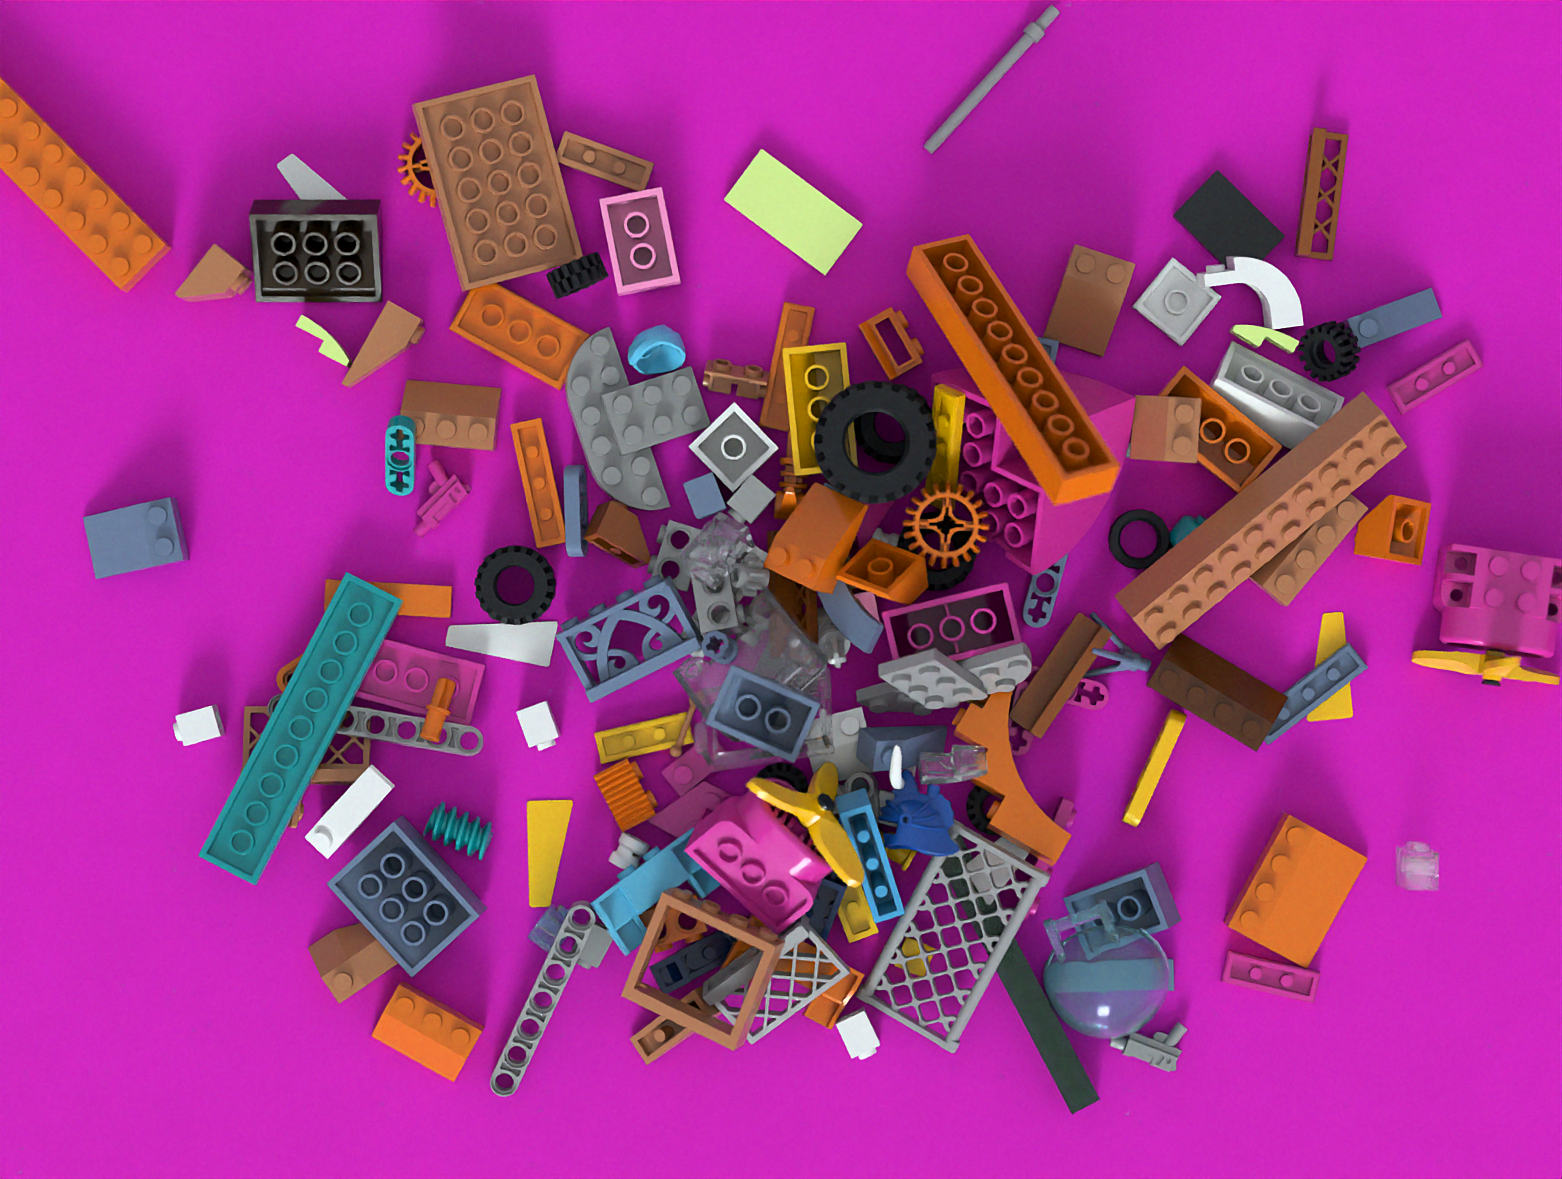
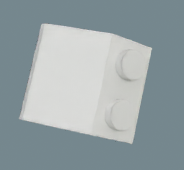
(846, 731)

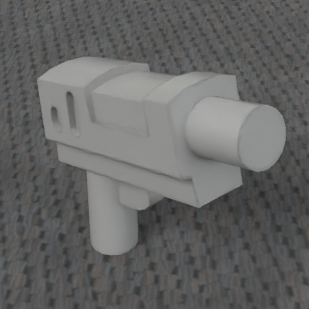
(1157, 1051)

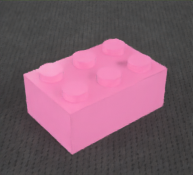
(640, 241)

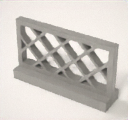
(744, 967)

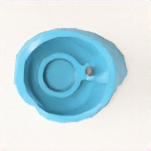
(657, 351)

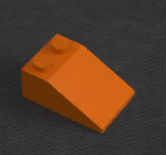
(816, 538)

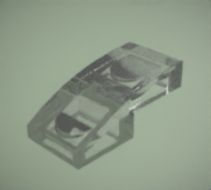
(960, 765)

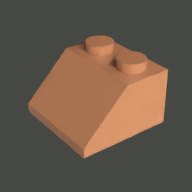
(215, 277)
(1165, 428)

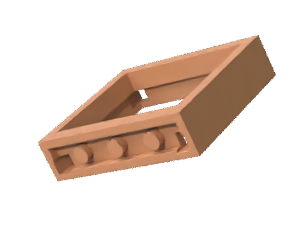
(681, 1012)

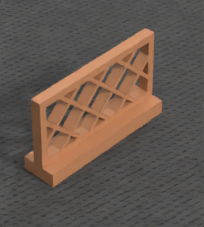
(326, 773)

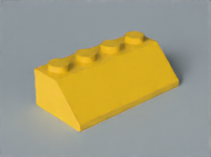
(812, 380)

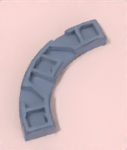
(850, 615)

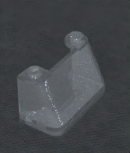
(769, 646)

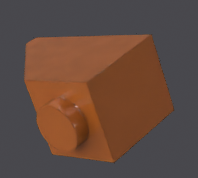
(618, 533)

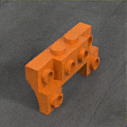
(828, 1005)

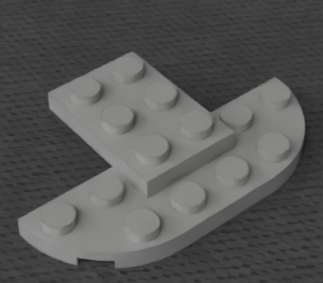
(624, 421)
(935, 681)

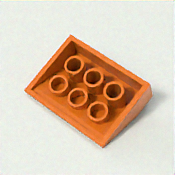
(1295, 890)

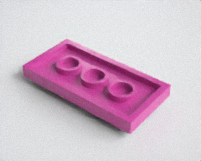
(408, 676)

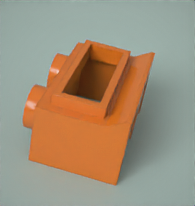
(880, 349)

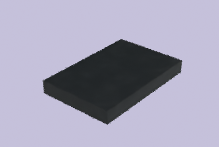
(1227, 222)

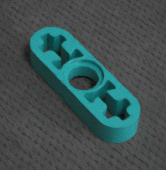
(394, 465)

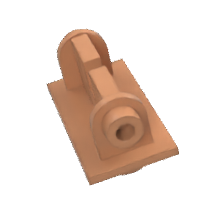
(721, 374)

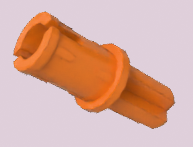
(438, 710)

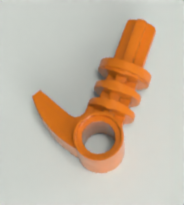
(792, 486)

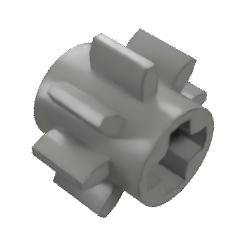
(750, 576)

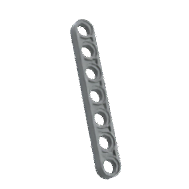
(392, 724)
(539, 1013)

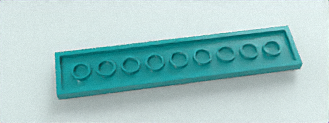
(301, 728)

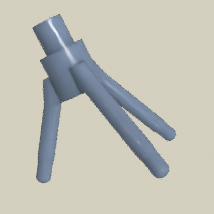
(1125, 658)

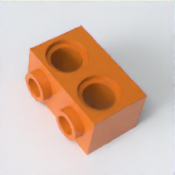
(675, 930)

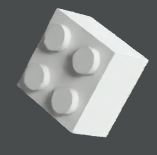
(733, 447)

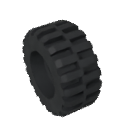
(887, 399)

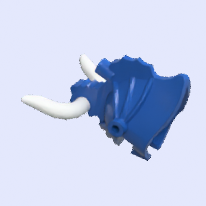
(920, 818)

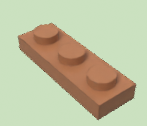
(604, 162)

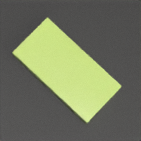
(793, 212)

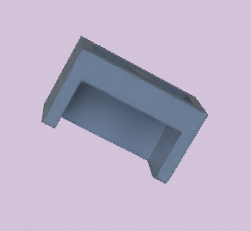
(705, 496)

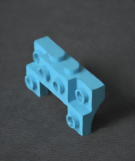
(643, 887)

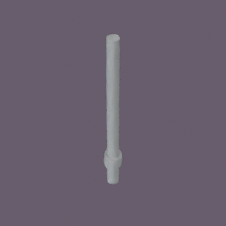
(1032, 33)

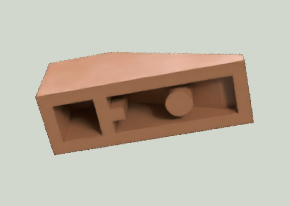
(388, 339)
(665, 1034)

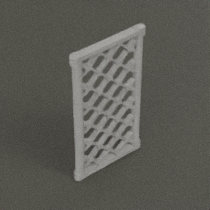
(866, 991)

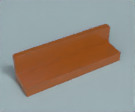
(1059, 675)

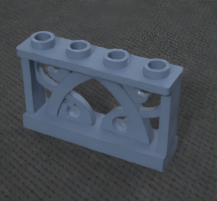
(611, 677)

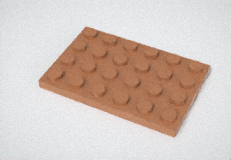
(497, 182)

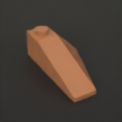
(350, 960)

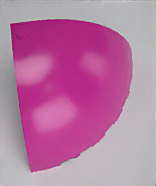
(1017, 506)

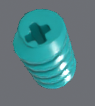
(460, 830)

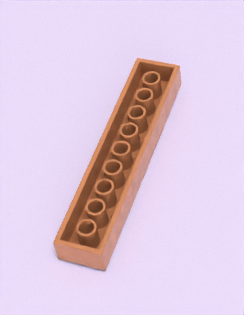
(1261, 520)

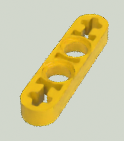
(1154, 767)

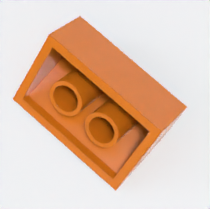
(427, 1031)

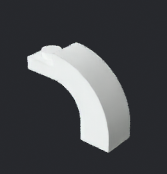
(1276, 292)

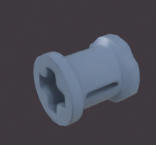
(728, 649)

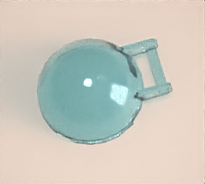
(1105, 976)

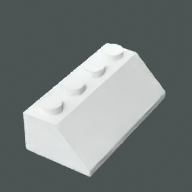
(1273, 396)

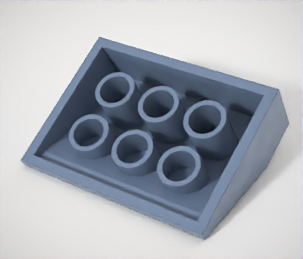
(406, 895)

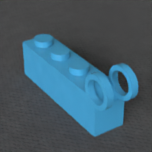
(865, 837)

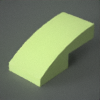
(1255, 335)
(330, 346)

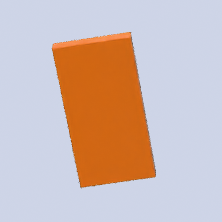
(519, 332)

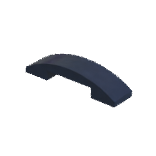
(692, 961)

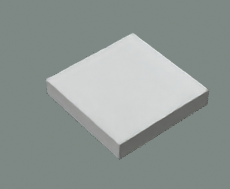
(1176, 302)

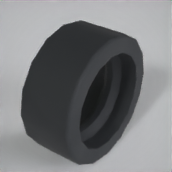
(1135, 515)

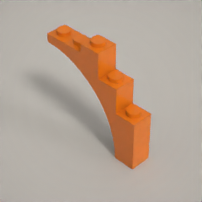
(1017, 815)

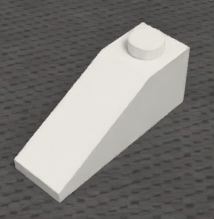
(349, 811)

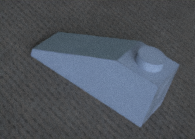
(1394, 318)
(877, 744)

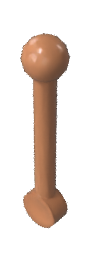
(676, 749)

